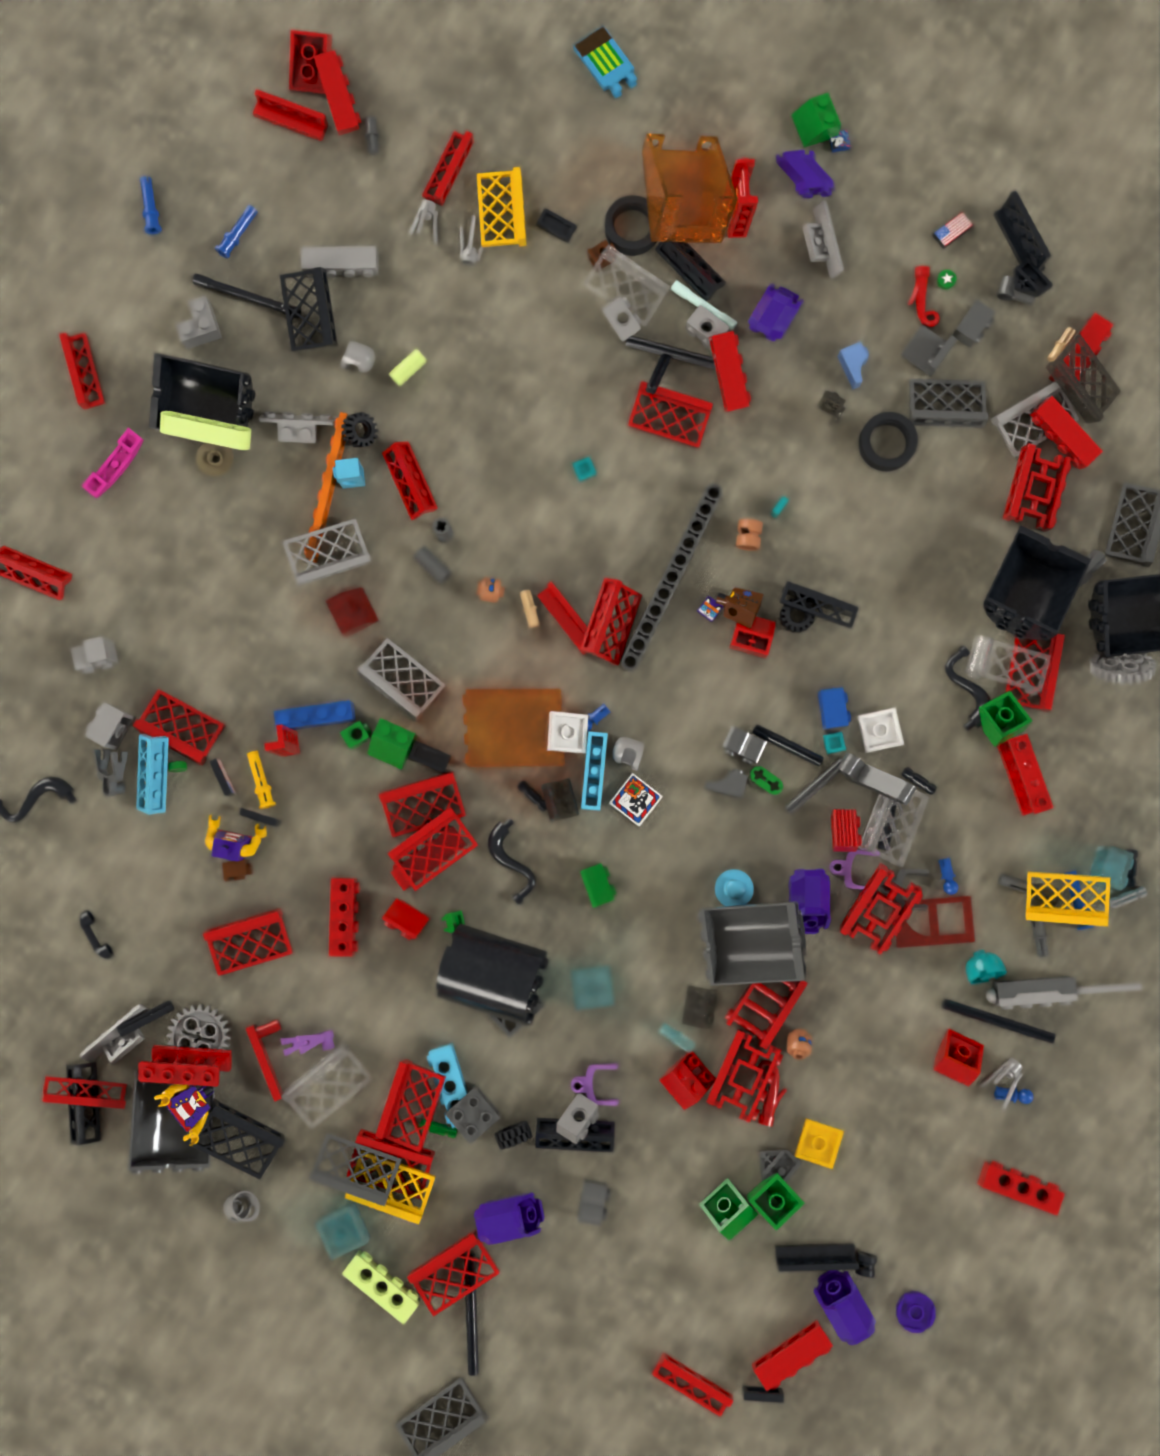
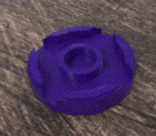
(915, 1311)

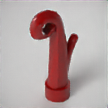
(919, 293)
(772, 1098)

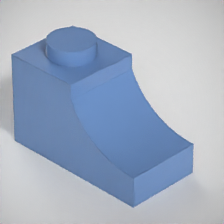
(852, 360)

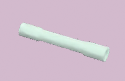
(687, 294)

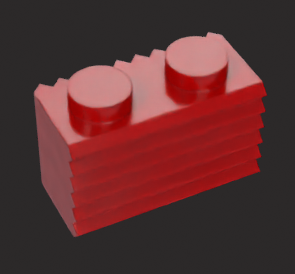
(845, 831)

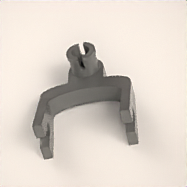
(110, 786)
(899, 881)

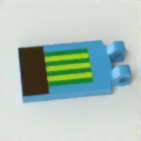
(605, 61)

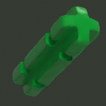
(440, 1129)

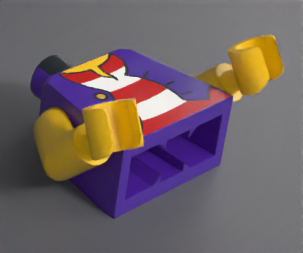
(232, 845)
(187, 1107)

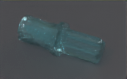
(677, 1038)

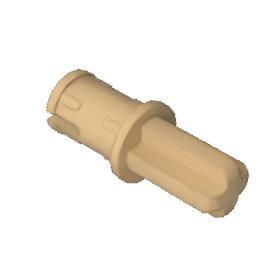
(1060, 345)
(529, 608)

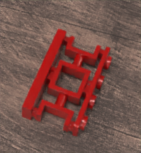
(1023, 482)
(868, 902)
(731, 1069)

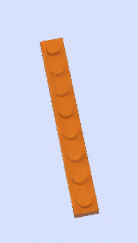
(325, 495)

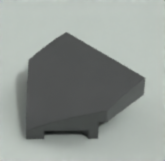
(778, 1162)

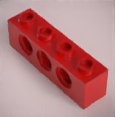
(1049, 1202)

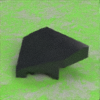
(1030, 280)

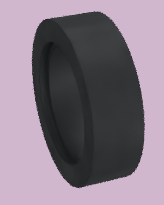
(623, 204)
(901, 423)

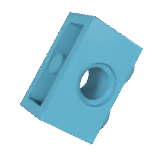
(349, 473)

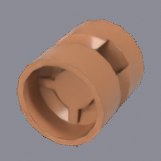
(749, 534)

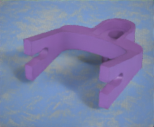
(846, 868)
(307, 1042)
(587, 1084)

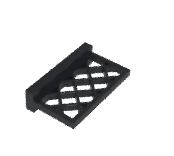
(1021, 232)
(324, 309)
(250, 1127)

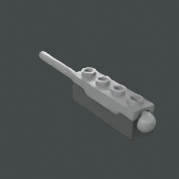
(1046, 991)

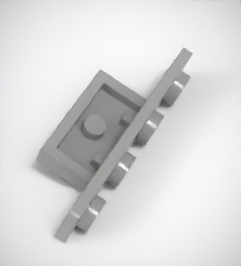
(822, 240)
(297, 427)
(111, 1041)

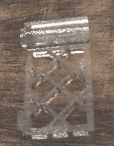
(982, 657)

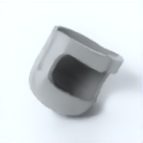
(358, 355)
(628, 751)
(232, 1211)

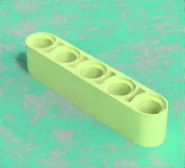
(205, 430)

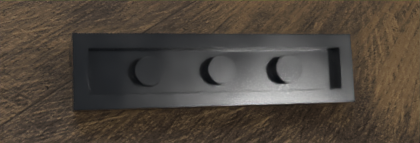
(689, 268)
(819, 600)
(76, 1112)
(598, 1132)
(815, 1257)

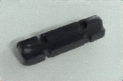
(919, 780)
(532, 795)
(1133, 872)

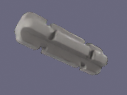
(1128, 897)

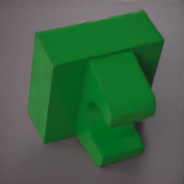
(453, 920)

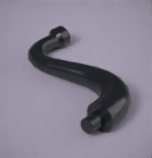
(977, 691)
(47, 784)
(495, 848)

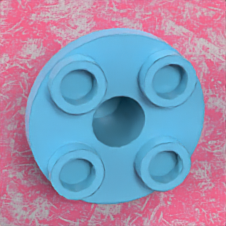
(734, 888)

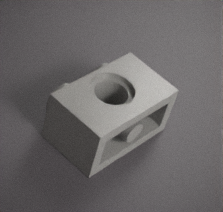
(702, 318)
(626, 328)
(580, 1107)

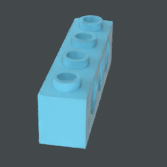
(594, 771)
(447, 1054)

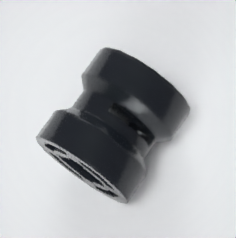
(866, 1264)

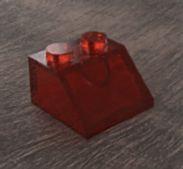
(352, 611)

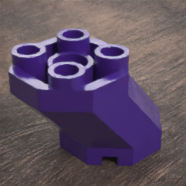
(806, 173)
(775, 312)
(812, 893)
(509, 1218)
(845, 1306)

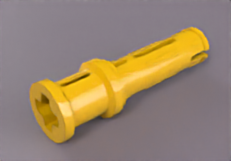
(253, 758)

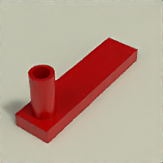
(255, 1034)

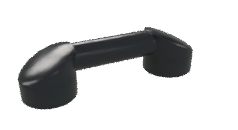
(86, 920)

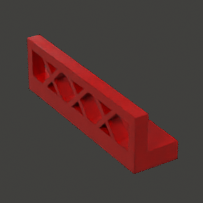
(290, 115)
(452, 169)
(74, 368)
(411, 477)
(30, 568)
(563, 614)
(287, 742)
(79, 1099)
(695, 1380)

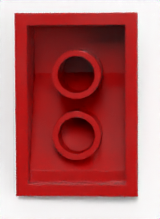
(302, 65)

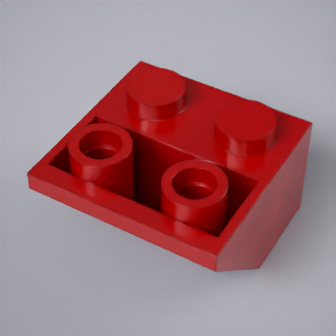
(754, 640)
(406, 919)
(687, 1080)

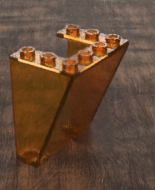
(687, 191)
(510, 728)

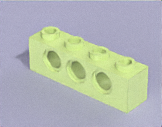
(384, 1297)

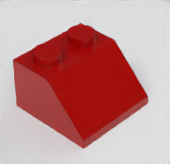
(959, 1058)

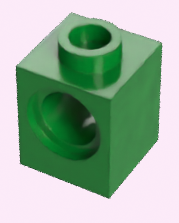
(347, 735)

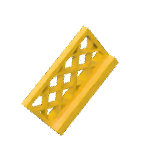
(517, 208)
(1068, 915)
(393, 1206)

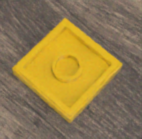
(819, 1143)

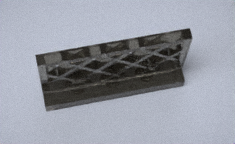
(1075, 389)

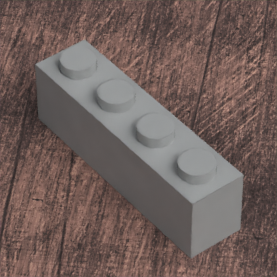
(341, 260)

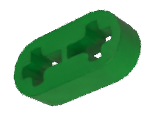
(769, 777)

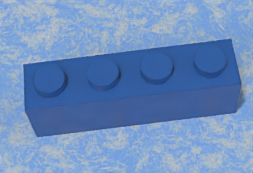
(316, 715)

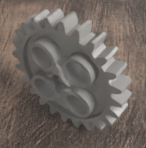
(1123, 668)
(203, 1018)

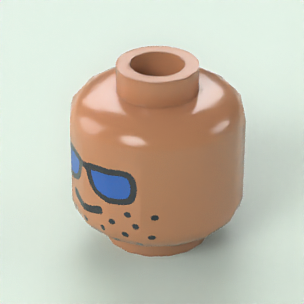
(490, 589)
(799, 1044)

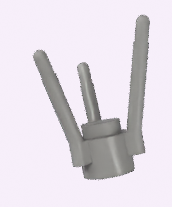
(426, 212)
(469, 255)
(1009, 1069)

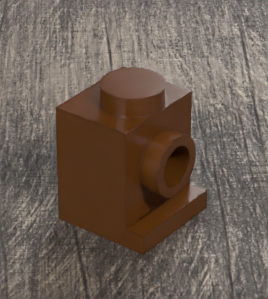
(594, 253)
(237, 870)

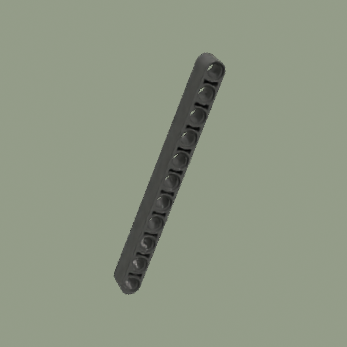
(677, 570)

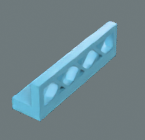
(153, 773)

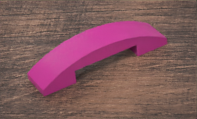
(115, 464)

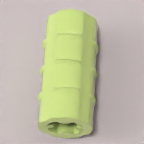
(407, 367)

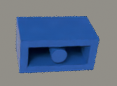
(833, 708)

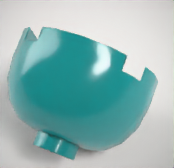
(984, 967)

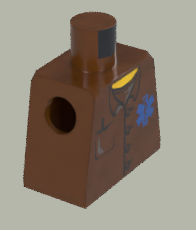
(741, 605)

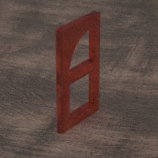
(910, 938)

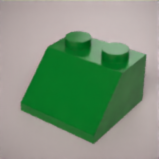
(816, 120)
(1003, 718)
(391, 743)
(597, 885)
(775, 1200)
(728, 1209)

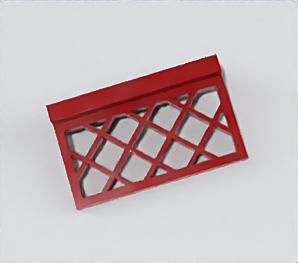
(675, 398)
(603, 617)
(1049, 686)
(175, 743)
(413, 789)
(424, 834)
(244, 925)
(394, 1101)
(389, 1147)
(441, 1261)

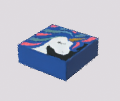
(840, 142)

